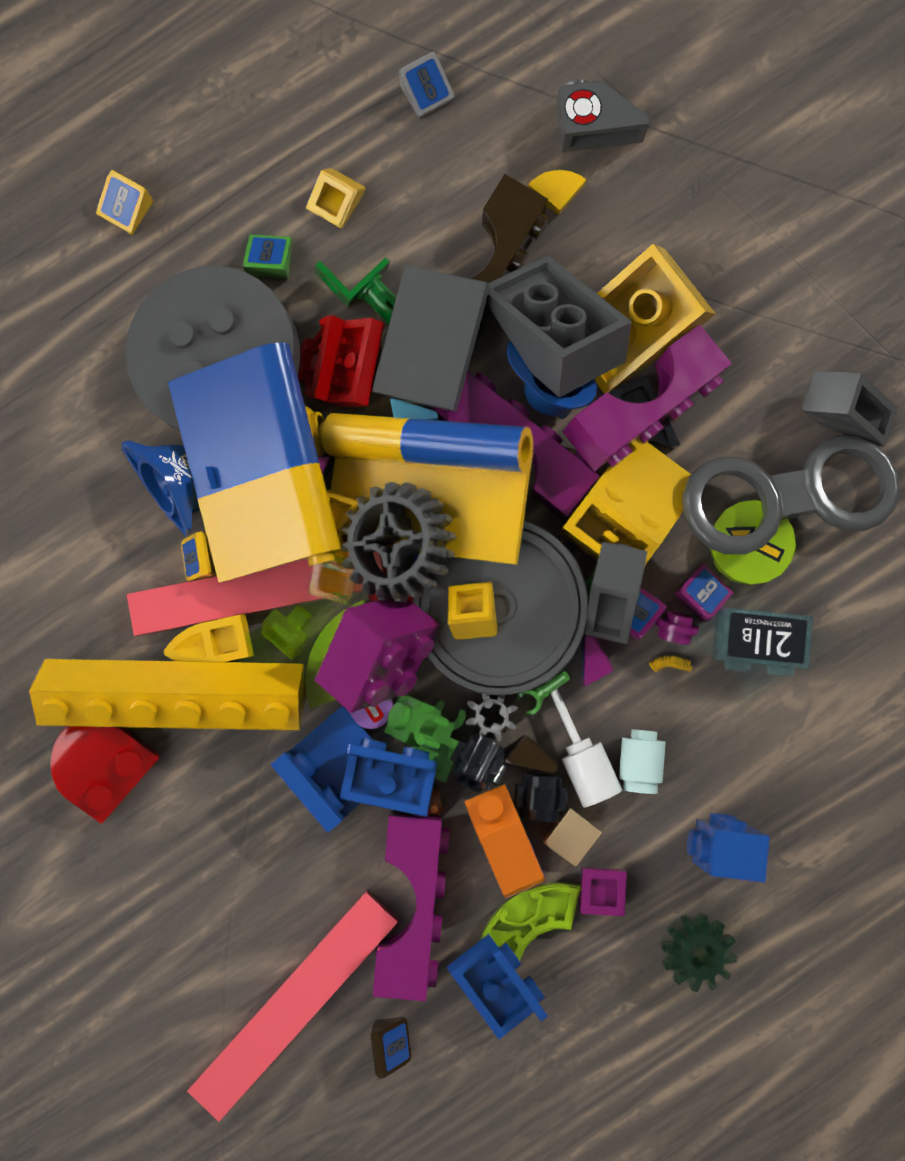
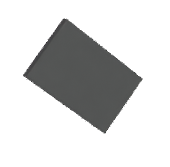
(431, 338)

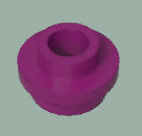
(677, 628)

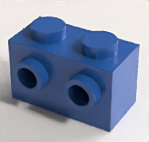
(729, 848)

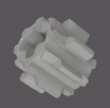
(494, 726)

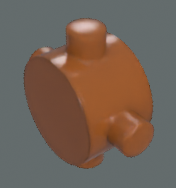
(436, 803)

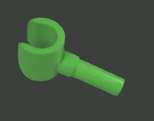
(544, 690)

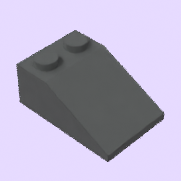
(559, 325)

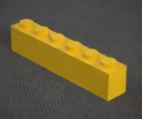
(169, 694)

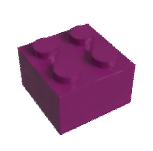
(376, 653)

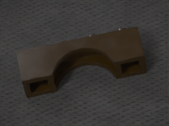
(511, 219)

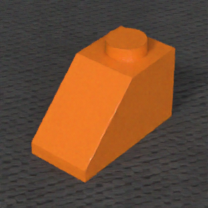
(504, 841)

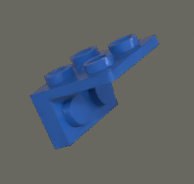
(318, 767)

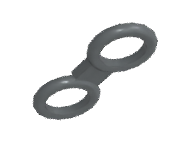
(790, 494)

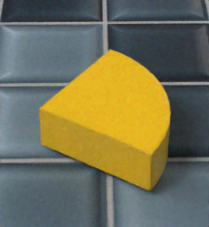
(558, 187)

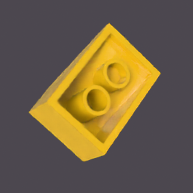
(661, 308)

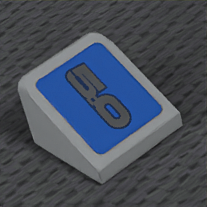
(425, 85)

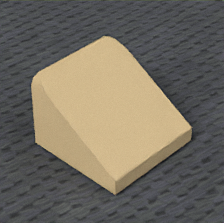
(571, 836)

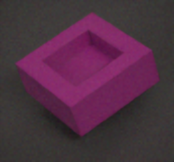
(602, 891)

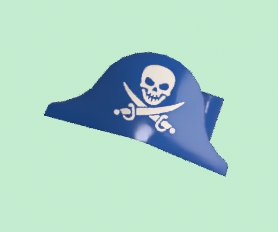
(167, 478)

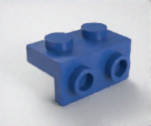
(389, 778)
(495, 988)

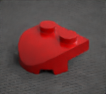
(341, 361)
(99, 766)

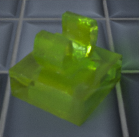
(287, 631)

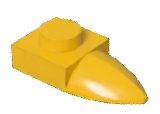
(212, 641)

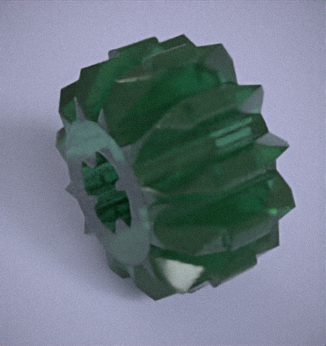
(693, 967)

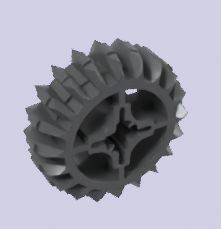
(389, 510)

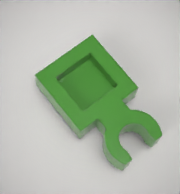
(414, 722)
(447, 743)

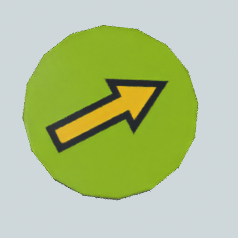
(760, 564)

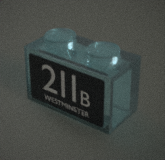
(762, 639)

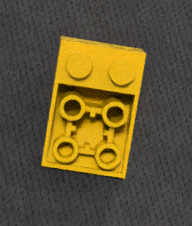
(630, 504)

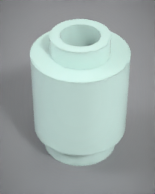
(642, 762)

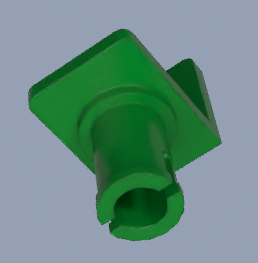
(369, 289)

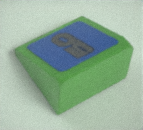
(268, 256)

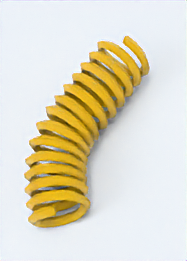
(662, 663)

